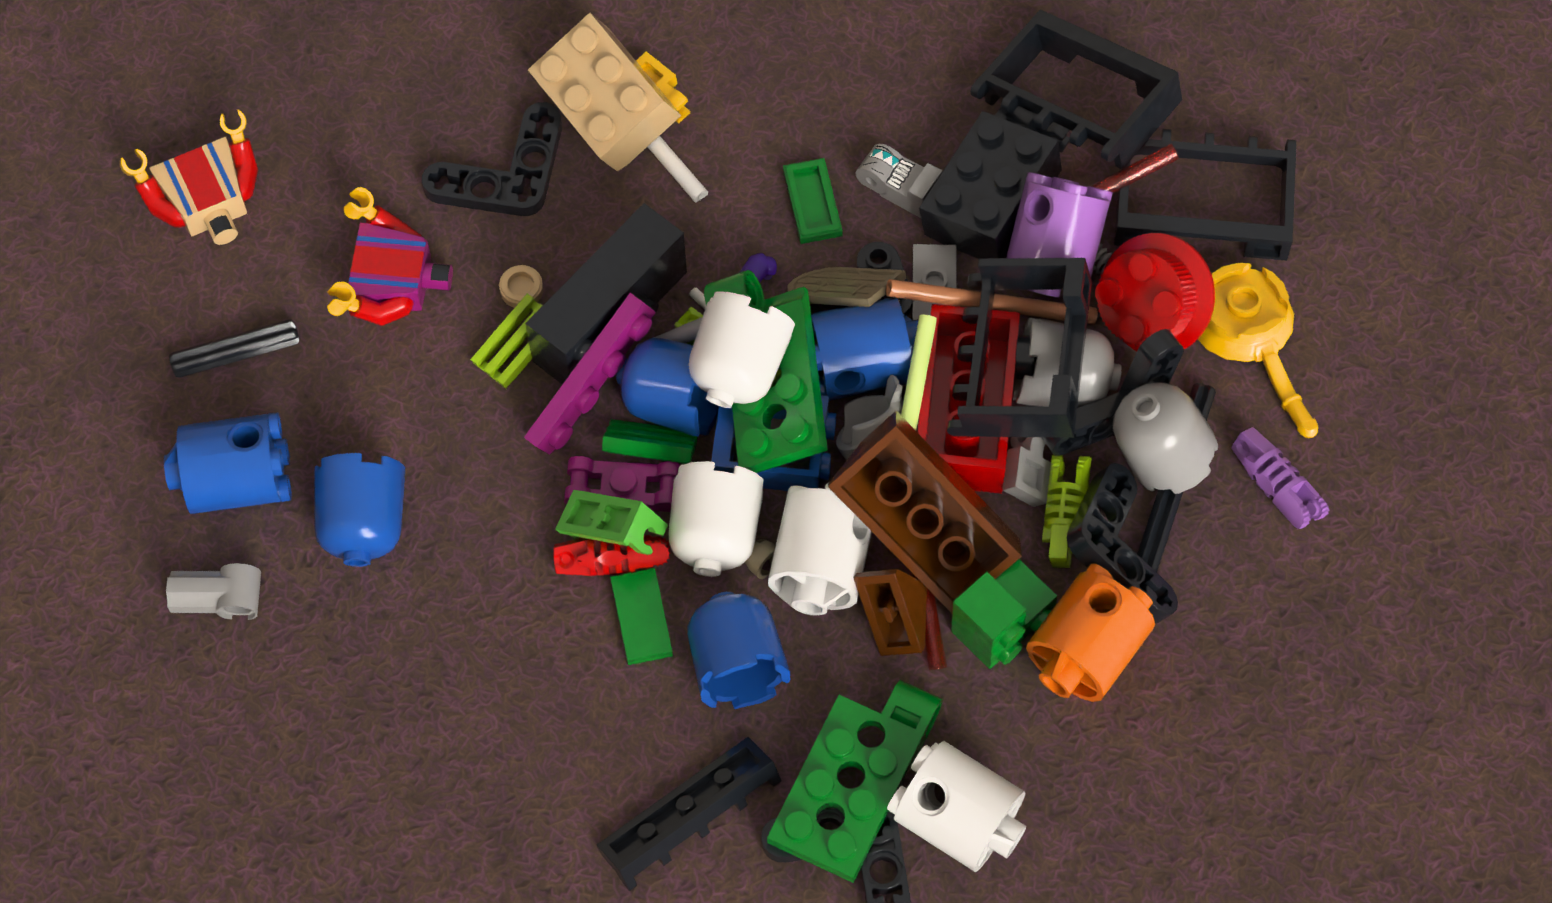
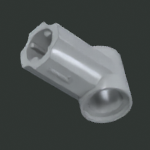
(223, 592)

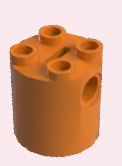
(1091, 635)

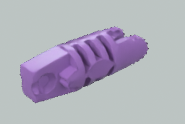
(1279, 479)

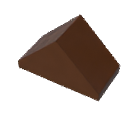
(894, 610)

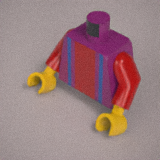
(387, 267)

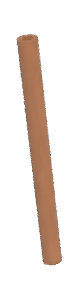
(972, 298)

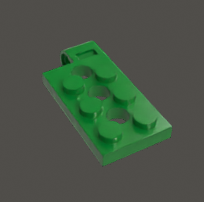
(842, 851)

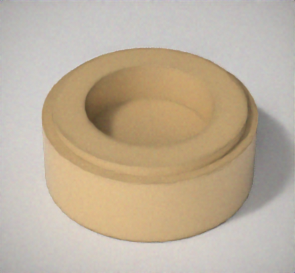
(518, 282)

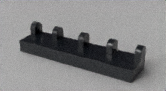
(687, 810)

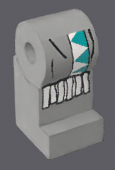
(897, 177)

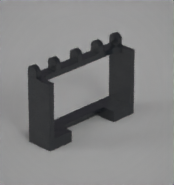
(1065, 41)
(1259, 239)
(1025, 421)

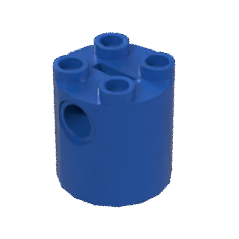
(862, 347)
(230, 463)

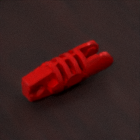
(597, 558)

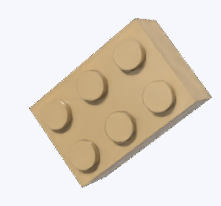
(604, 92)

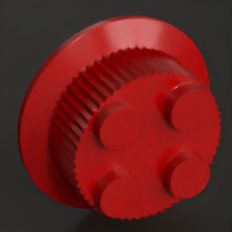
(1156, 286)

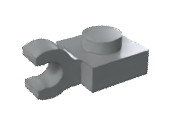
(1027, 471)

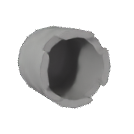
(1098, 366)
(1164, 437)

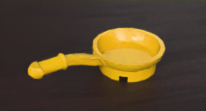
(1252, 324)

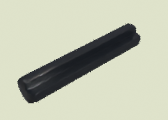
(234, 348)

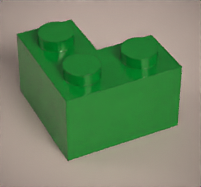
(1001, 613)

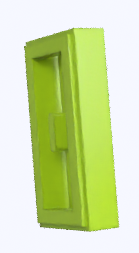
(499, 336)

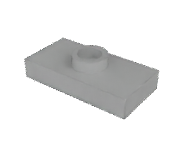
(933, 266)

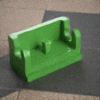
(610, 520)

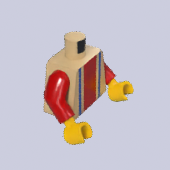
(201, 186)

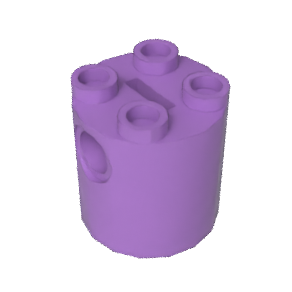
(1059, 221)

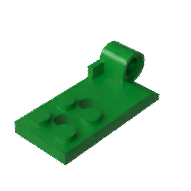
(796, 391)

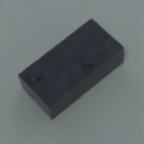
(638, 259)

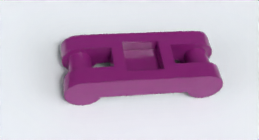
(624, 480)

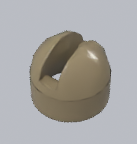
(761, 553)

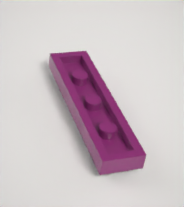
(581, 387)

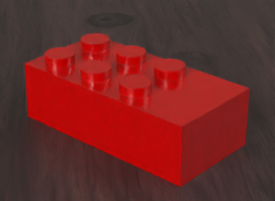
(975, 459)

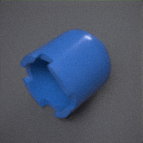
(661, 390)
(358, 507)
(736, 651)

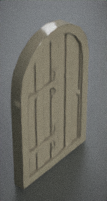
(846, 285)

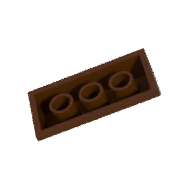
(924, 511)

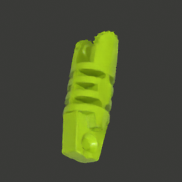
(1062, 506)

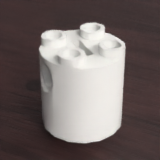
(818, 552)
(975, 811)

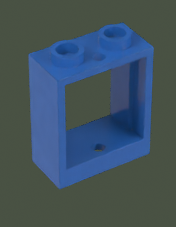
(779, 477)

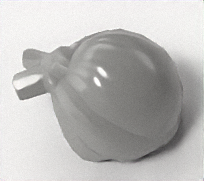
(866, 414)

